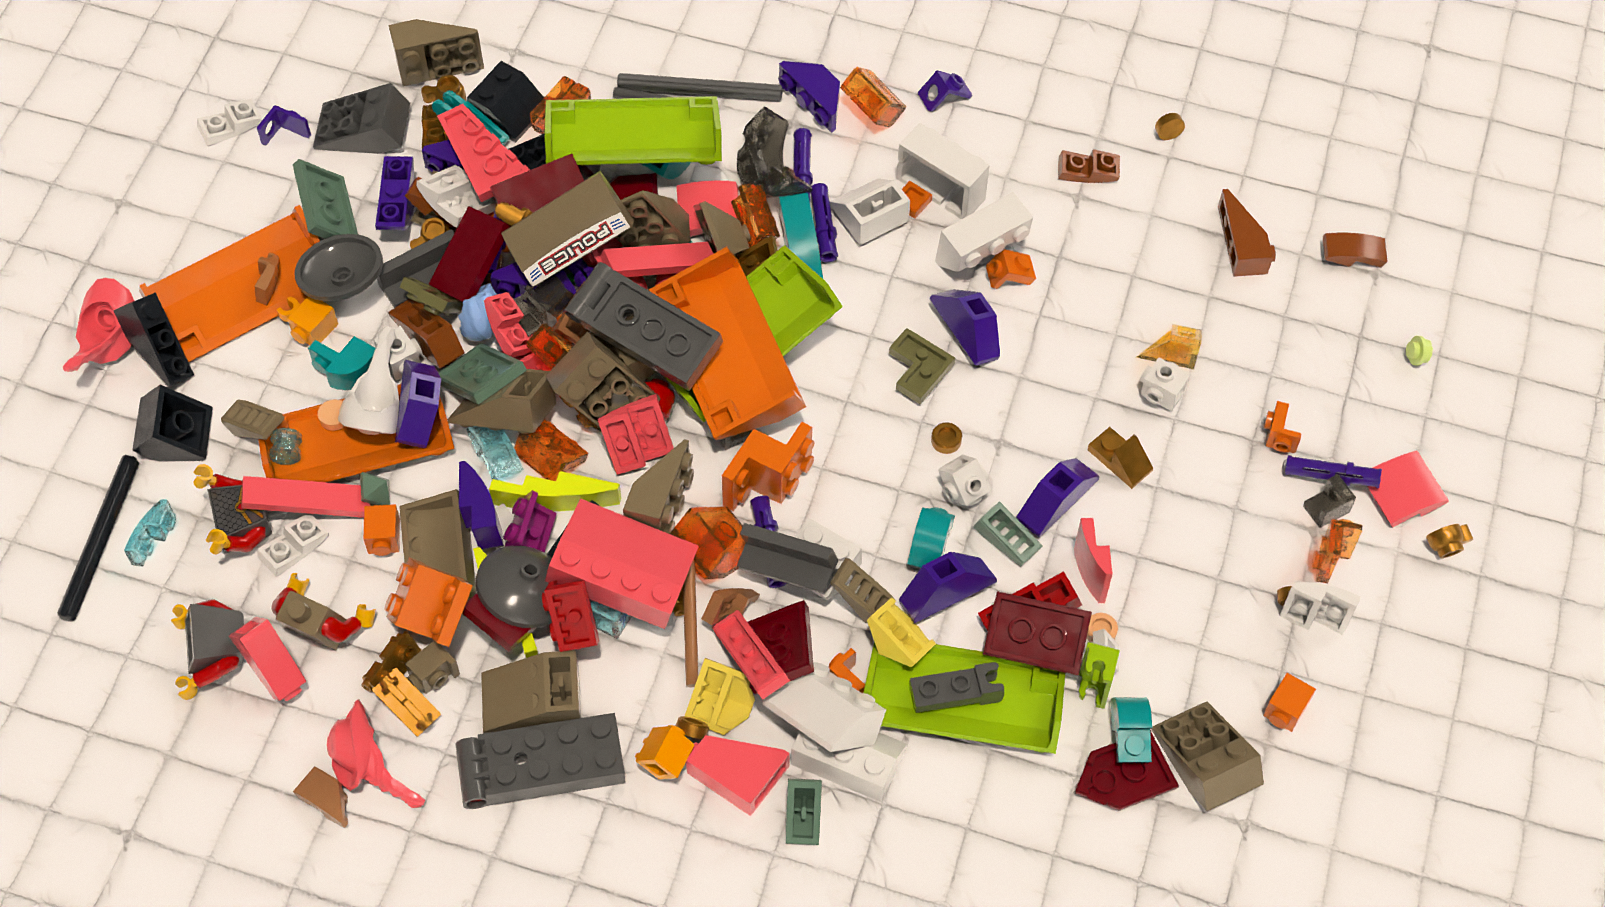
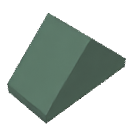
(803, 811)

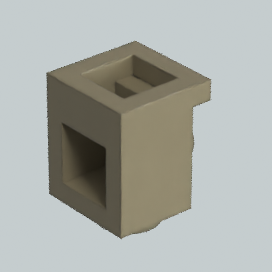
(431, 668)

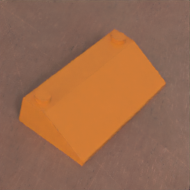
(216, 295)
(748, 376)
(347, 452)

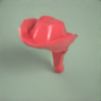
(98, 328)
(359, 758)

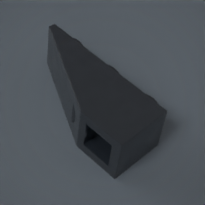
(154, 338)

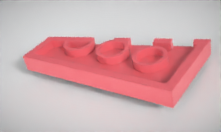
(479, 151)

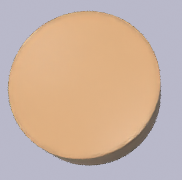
(329, 413)
(1102, 621)

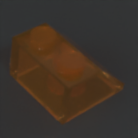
(718, 538)

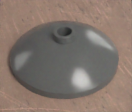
(339, 267)
(509, 590)

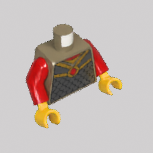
(314, 619)

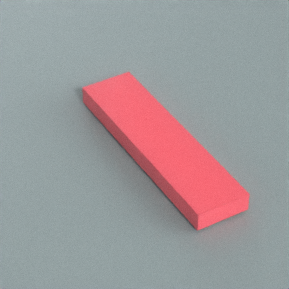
(655, 259)
(302, 497)
(750, 654)

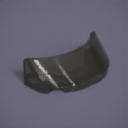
(762, 157)

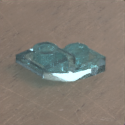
(496, 451)
(153, 526)

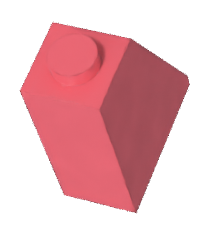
(268, 658)
(737, 769)

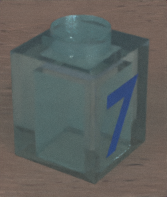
(609, 620)

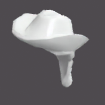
(374, 398)

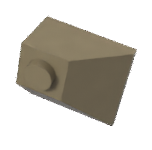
(722, 229)

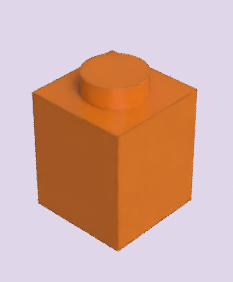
(381, 529)
(1289, 702)

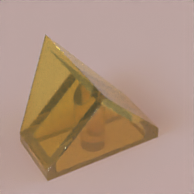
(1176, 346)

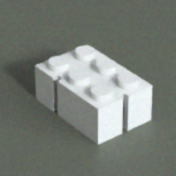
(940, 168)

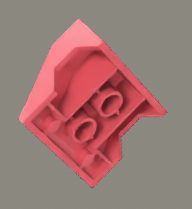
(622, 562)

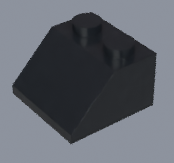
(507, 99)
(172, 426)

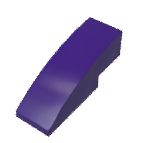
(478, 508)

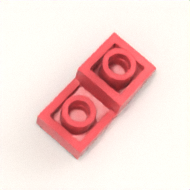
(504, 321)

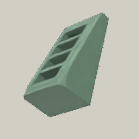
(1001, 542)

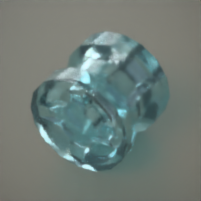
(285, 446)

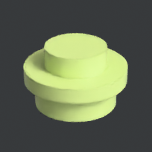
(1419, 350)

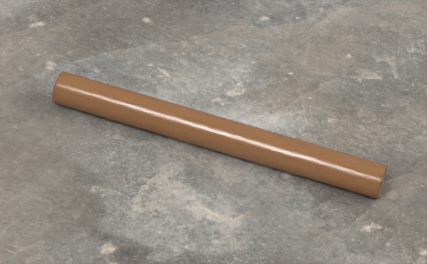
(690, 628)

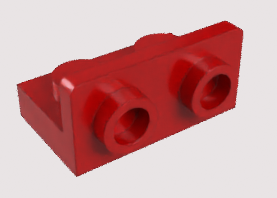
(571, 615)

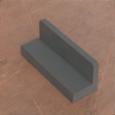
(415, 263)
(787, 558)

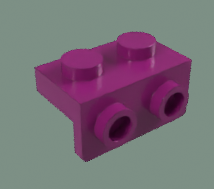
(530, 523)

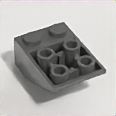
(363, 121)

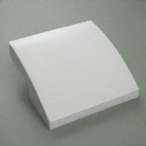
(451, 194)
(1320, 603)

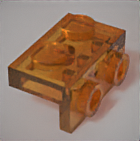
(753, 210)
(549, 451)
(1335, 544)

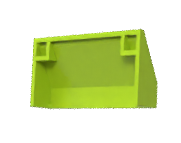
(634, 130)
(792, 301)
(1024, 718)

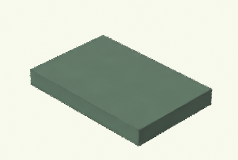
(324, 200)
(480, 373)

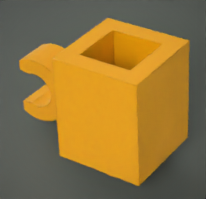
(309, 320)
(665, 752)

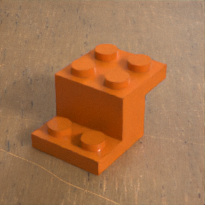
(767, 466)
(427, 601)

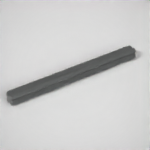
(701, 87)

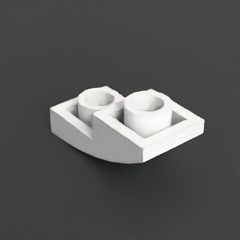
(235, 120)
(295, 544)

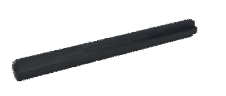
(97, 538)

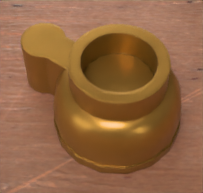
(444, 84)
(430, 229)
(1449, 539)

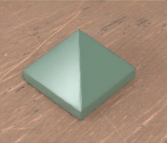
(374, 489)

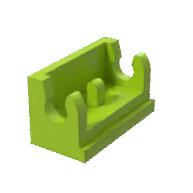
(1098, 671)

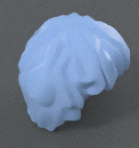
(474, 318)

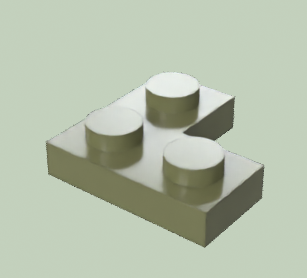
(434, 299)
(926, 364)

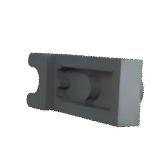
(956, 688)

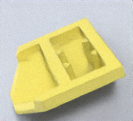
(898, 635)
(720, 697)

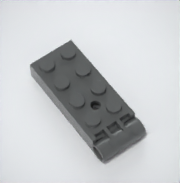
(657, 334)
(557, 757)

